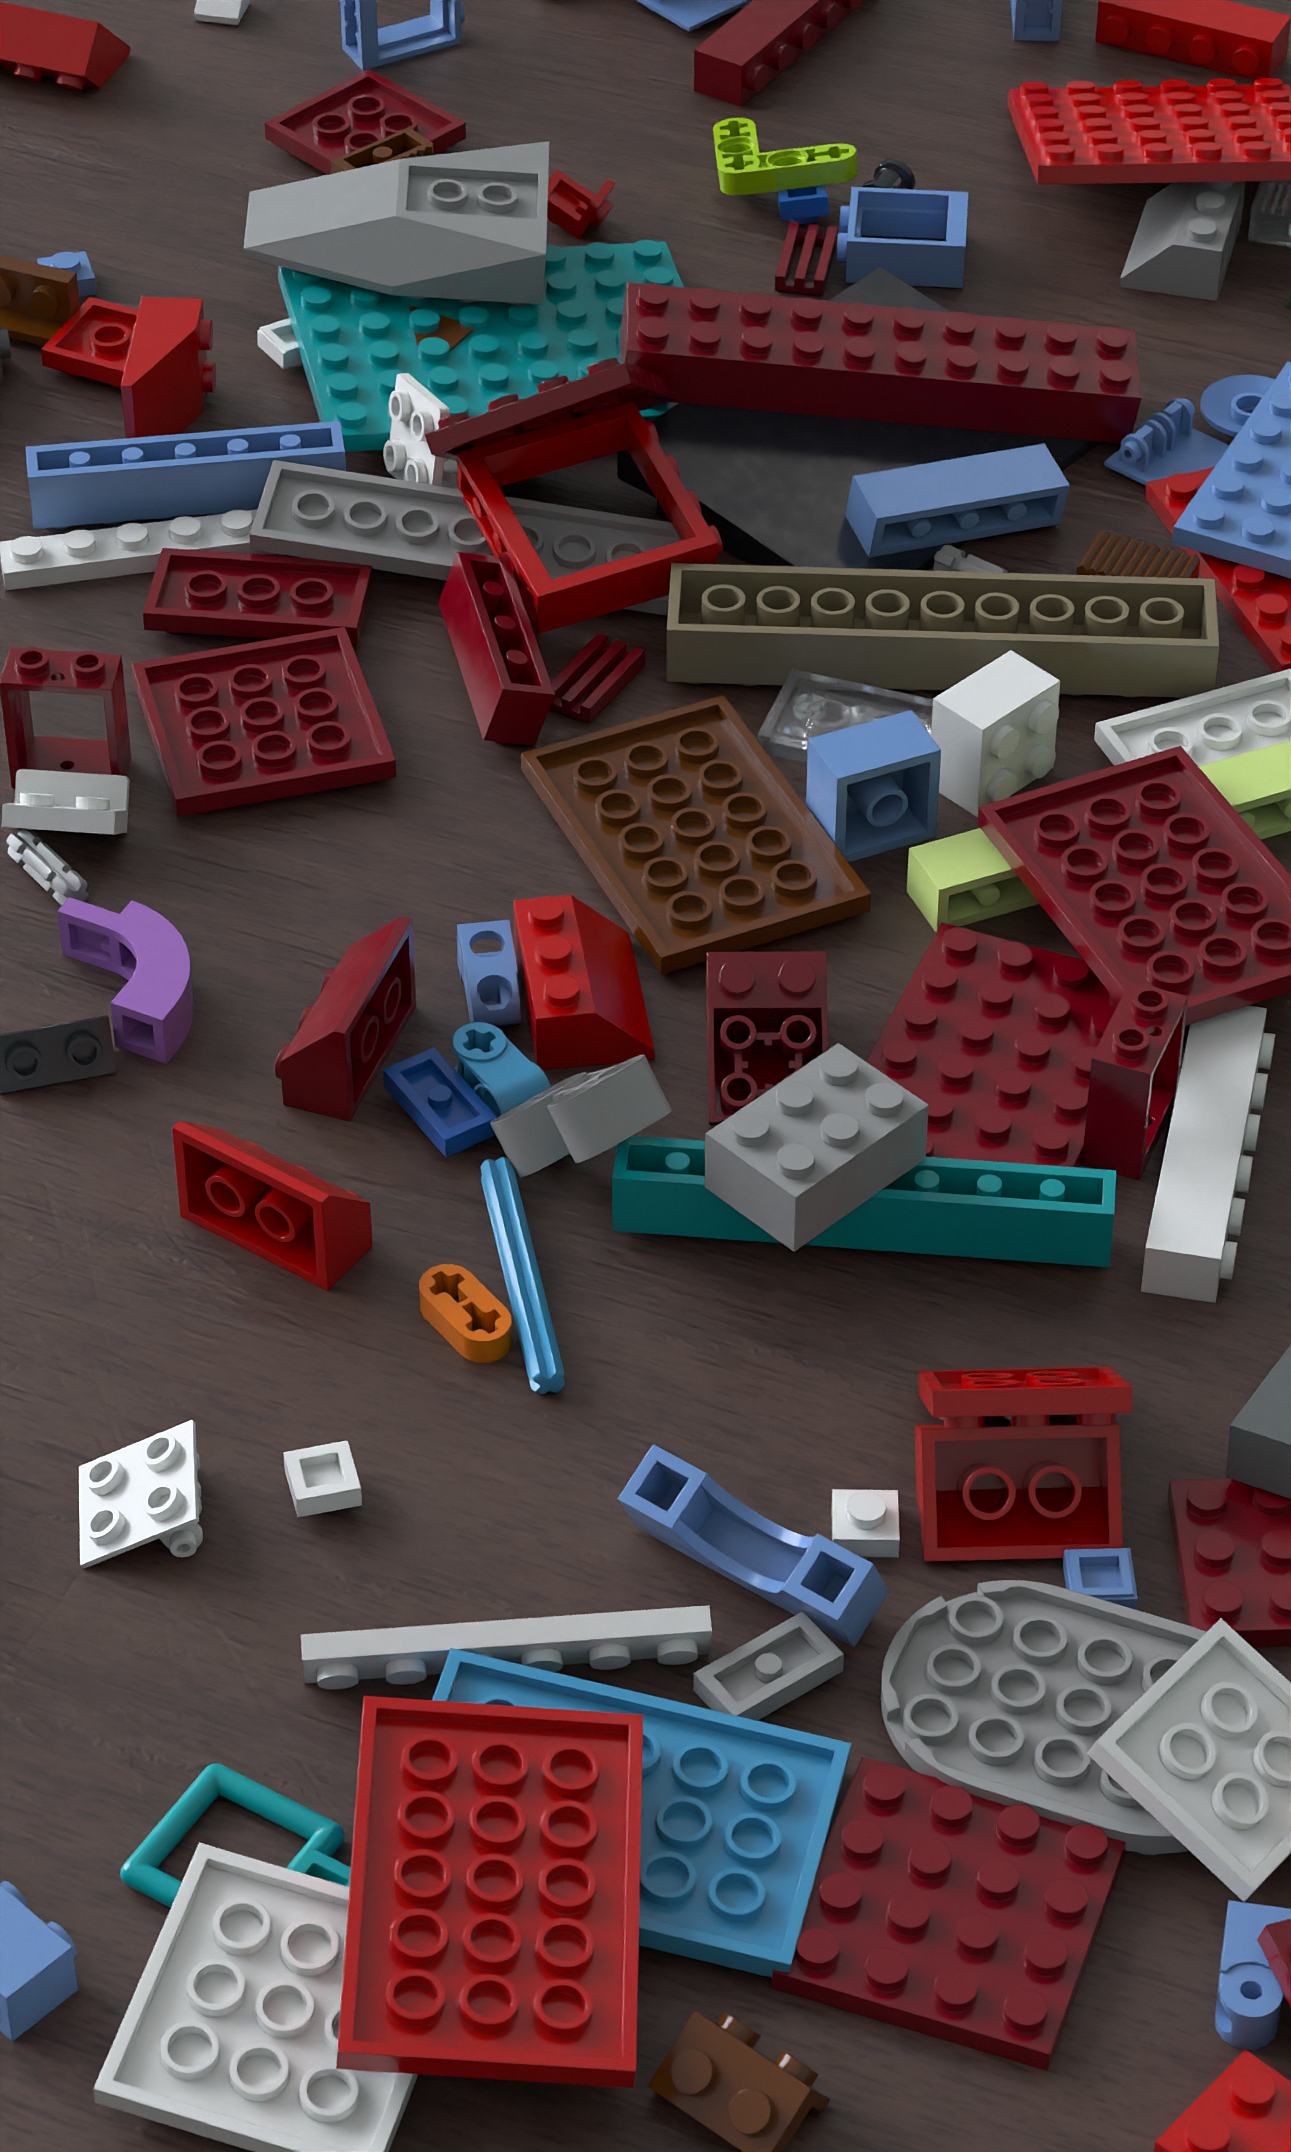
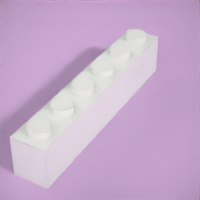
(1205, 1156)

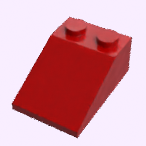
(167, 367)

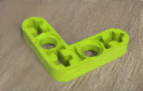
(748, 172)

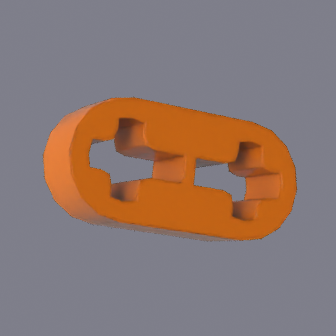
(474, 1306)

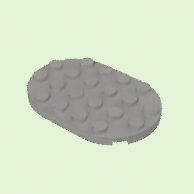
(1018, 1689)

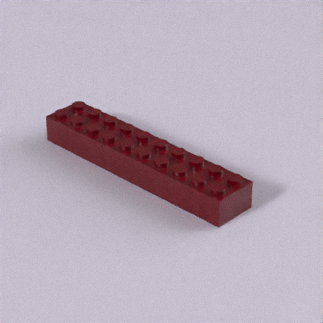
(884, 362)

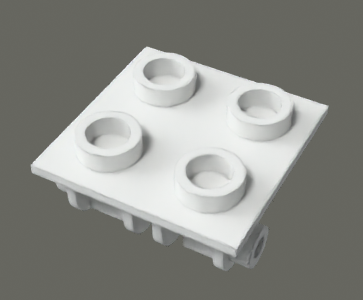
(141, 1497)

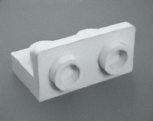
(68, 802)

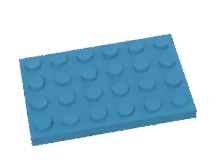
(726, 1812)

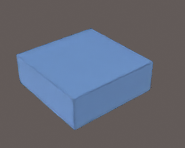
(1101, 1574)

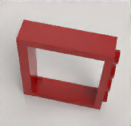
(607, 586)

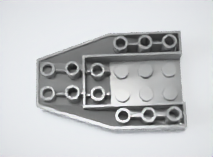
(416, 225)

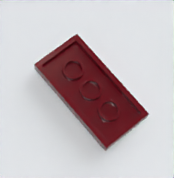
(255, 595)

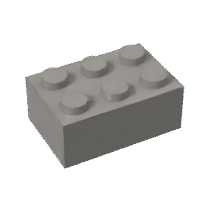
(816, 1146)

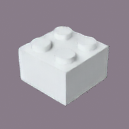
(996, 731)

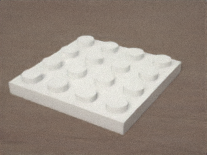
(245, 2016)

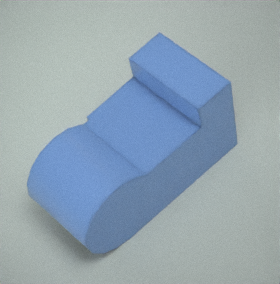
(490, 976)
(1247, 1988)

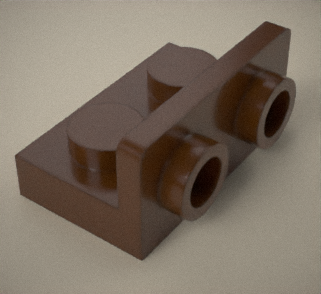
(35, 299)

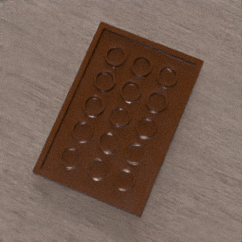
(694, 833)

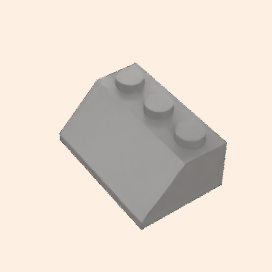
(1185, 239)

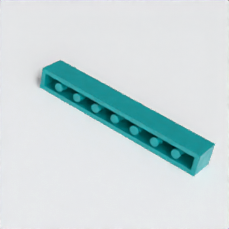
(930, 1209)

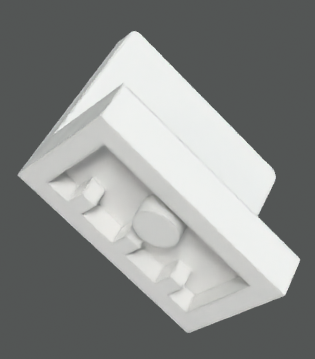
(407, 453)

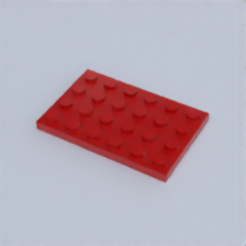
(494, 1894)

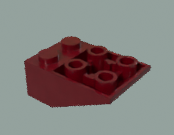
(761, 1022)

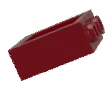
(70, 674)
(1134, 1080)

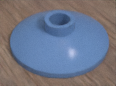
(1232, 400)

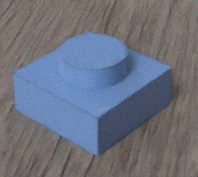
(77, 263)

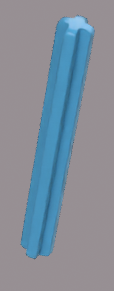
(522, 1276)

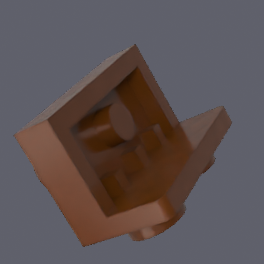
(734, 2087)

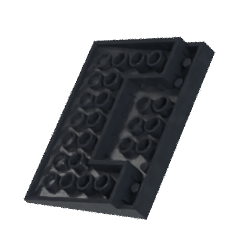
(784, 479)

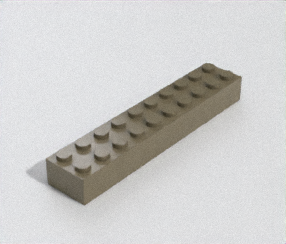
(940, 627)

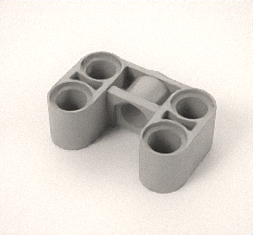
(581, 1116)

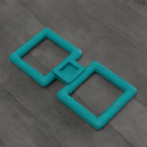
(313, 1859)

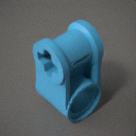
(496, 1067)

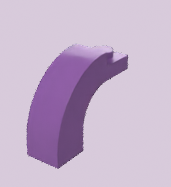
(157, 1002)

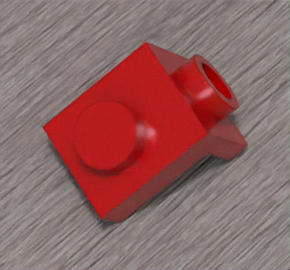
(575, 206)

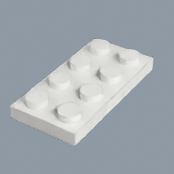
(1205, 724)

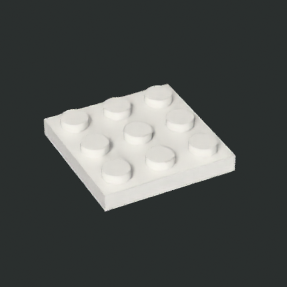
(1212, 1757)

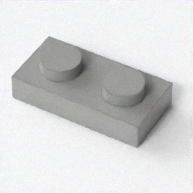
(770, 1670)

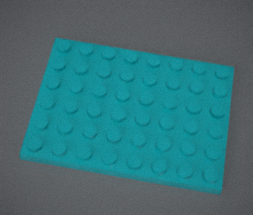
(362, 338)

